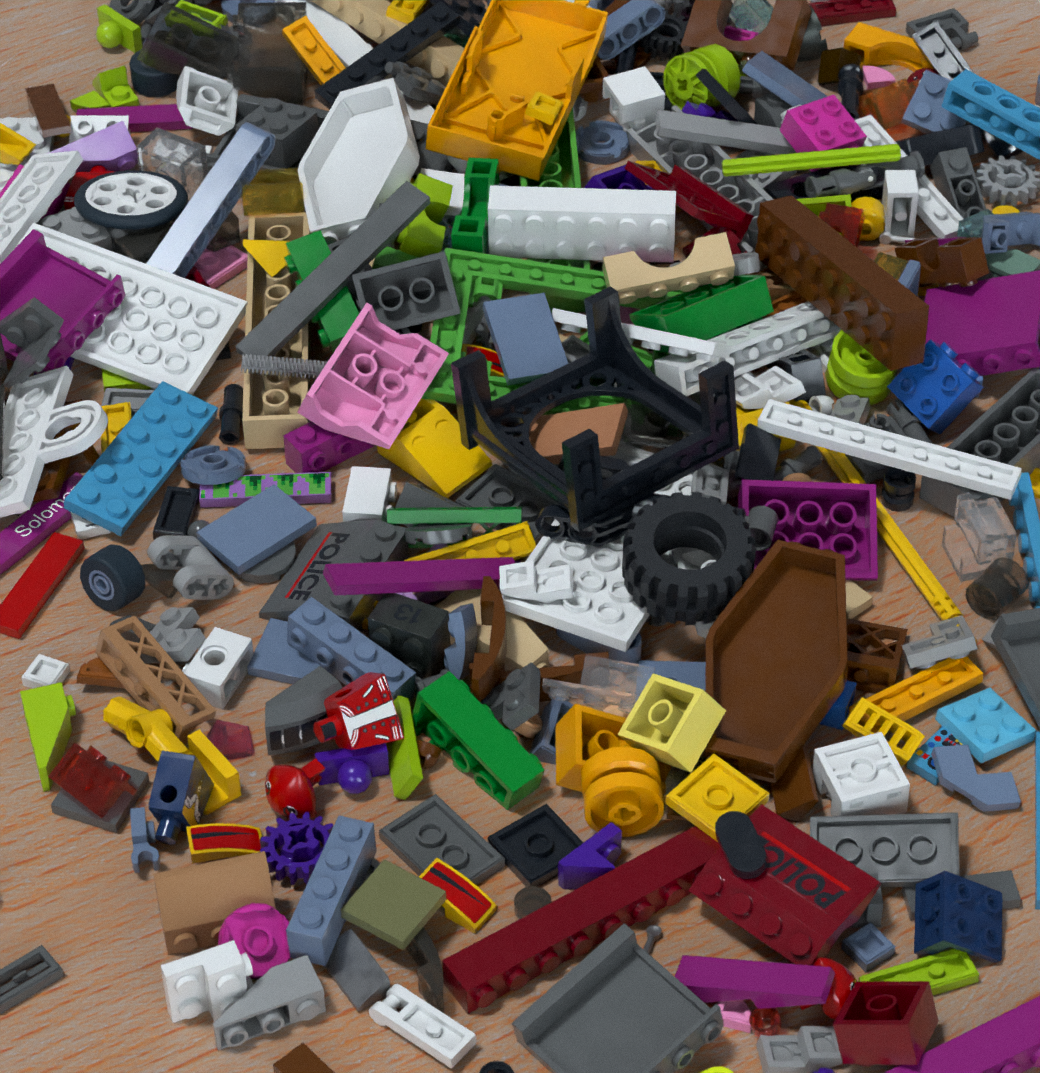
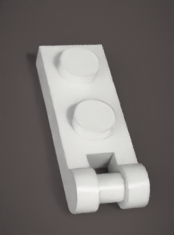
(423, 1025)

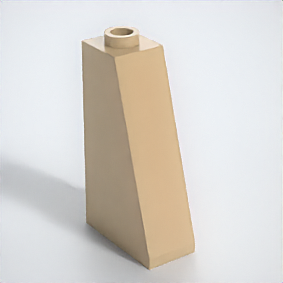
(522, 642)

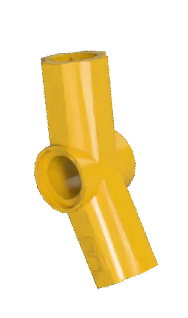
(143, 727)

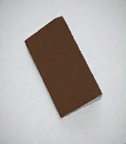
(795, 790)

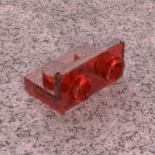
(89, 780)

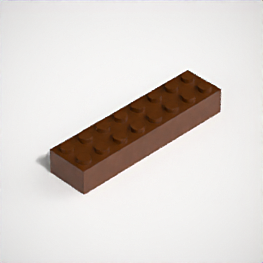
(842, 283)

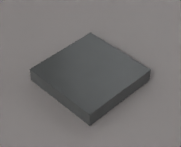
(70, 807)

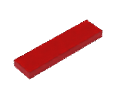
(38, 583)

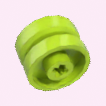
(856, 372)

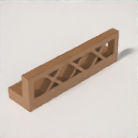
(140, 678)

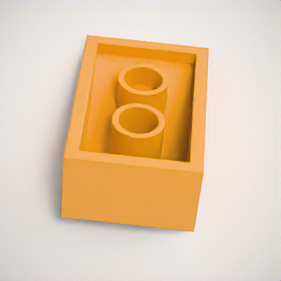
(583, 734)

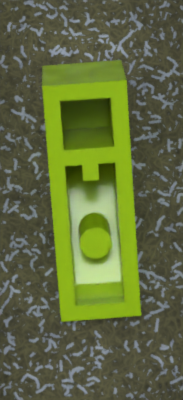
(48, 725)

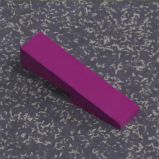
(762, 982)

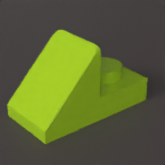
(114, 88)

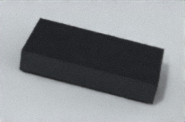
(176, 512)

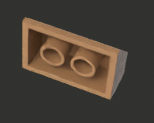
(201, 896)

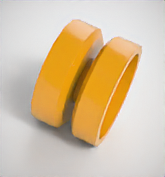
(622, 789)

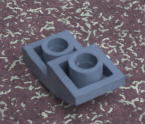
(464, 629)

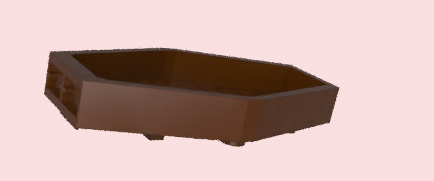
(778, 658)

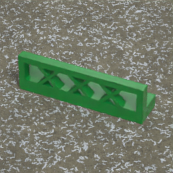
(454, 515)

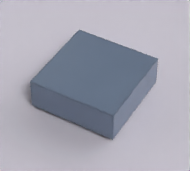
(868, 947)

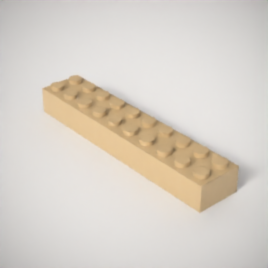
(271, 400)

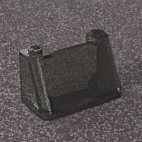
(265, 60)

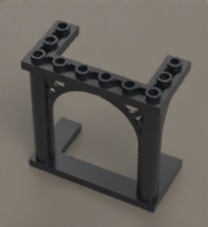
(611, 360)

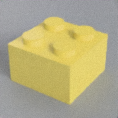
(672, 722)

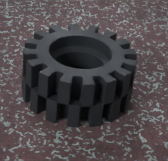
(666, 46)

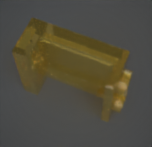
(273, 193)

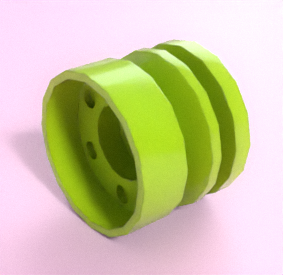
(684, 86)

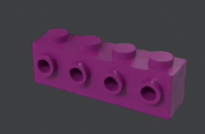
(318, 449)

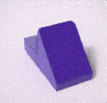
(591, 858)

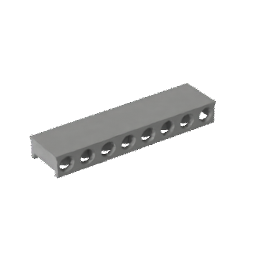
(699, 160)

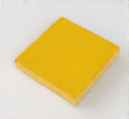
(714, 791)

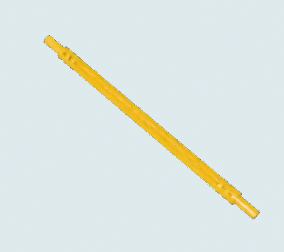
(894, 537)

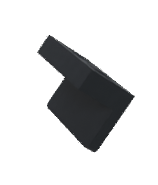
(757, 454)

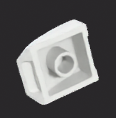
(206, 101)

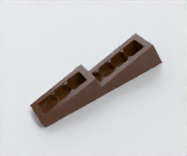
(47, 110)

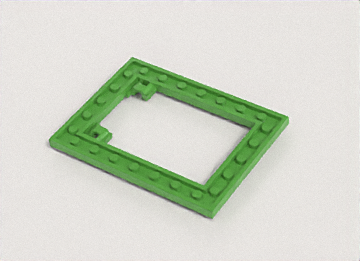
(486, 275)

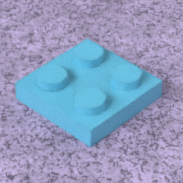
(986, 725)

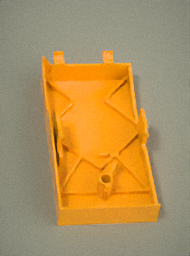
(504, 63)

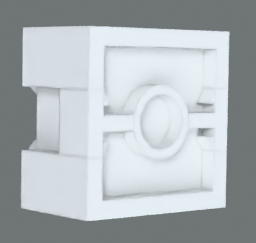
(861, 777)

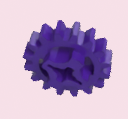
(297, 845)

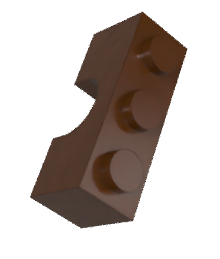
(951, 263)

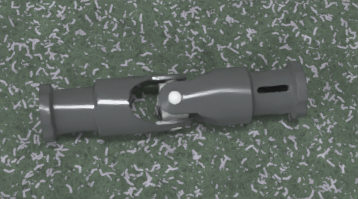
(850, 181)

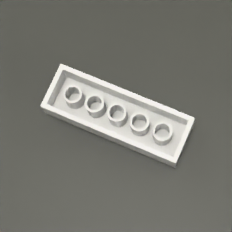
(581, 223)

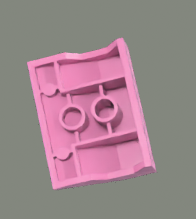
(372, 381)

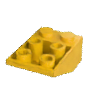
(433, 451)

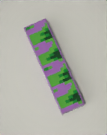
(301, 487)

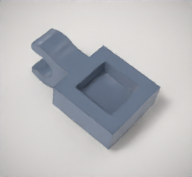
(142, 834)

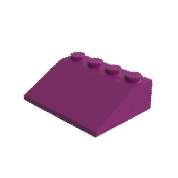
(822, 518)

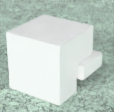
(633, 98)

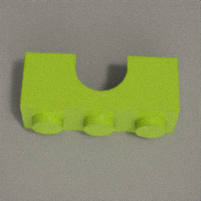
(424, 233)

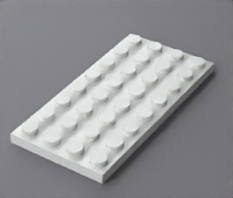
(163, 326)
(600, 603)

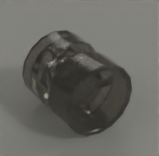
(997, 588)

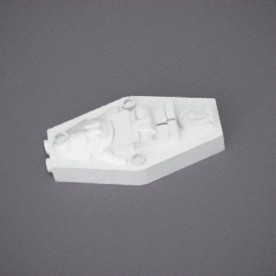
(357, 158)

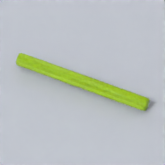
(811, 160)

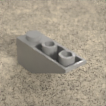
(276, 1000)

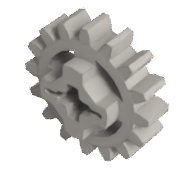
(1008, 180)

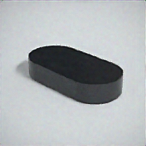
(741, 845)

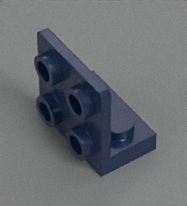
(959, 916)

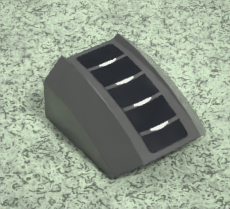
(295, 710)

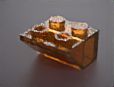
(888, 103)

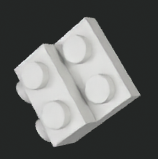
(206, 982)

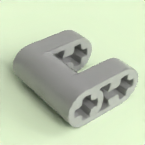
(199, 572)

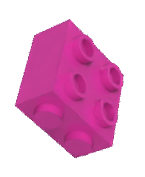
(821, 127)

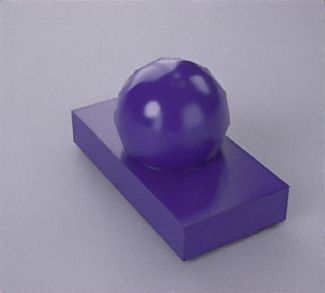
(353, 767)

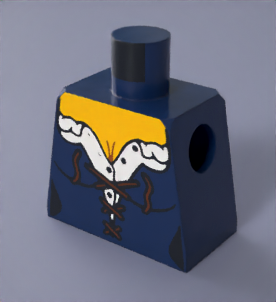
(178, 794)

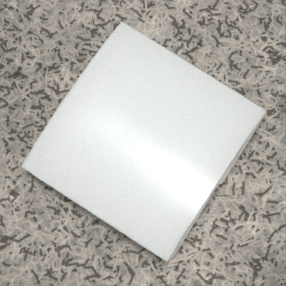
(772, 384)

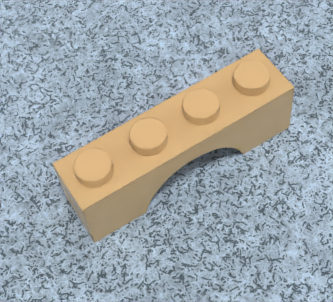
(707, 264)

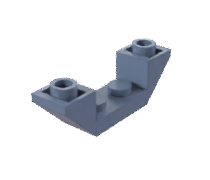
(1009, 230)

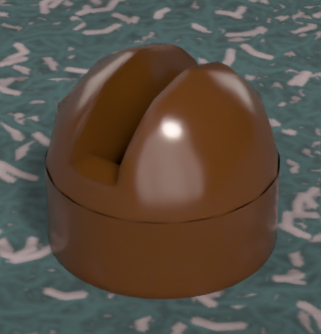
(429, 753)

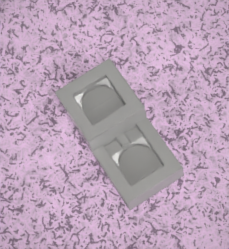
(799, 1053)

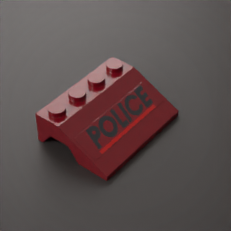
(798, 899)

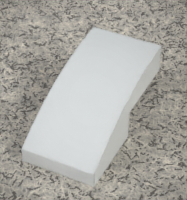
(525, 582)

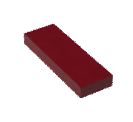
(848, 11)

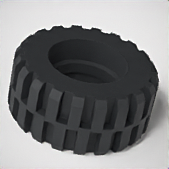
(689, 523)

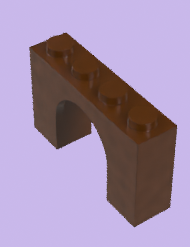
(779, 39)

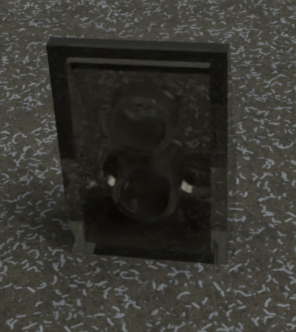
(186, 40)

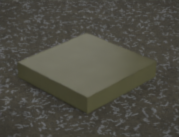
(393, 904)

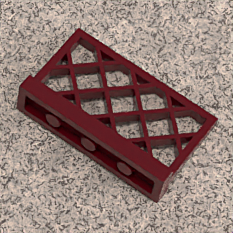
(696, 197)

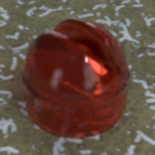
(757, 1025)

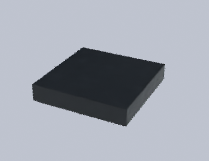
(535, 845)

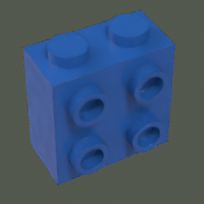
(937, 387)

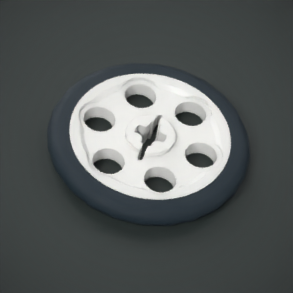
(131, 199)

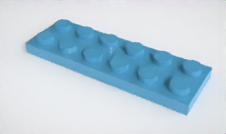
(140, 458)

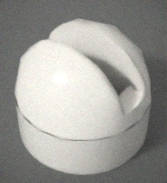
(821, 404)

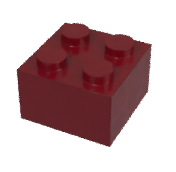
(886, 1023)

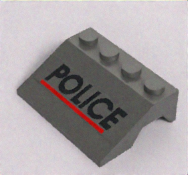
(336, 544)

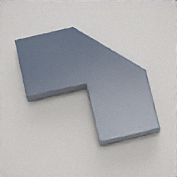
(987, 791)

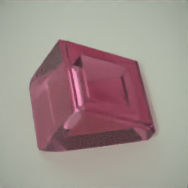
(231, 739)

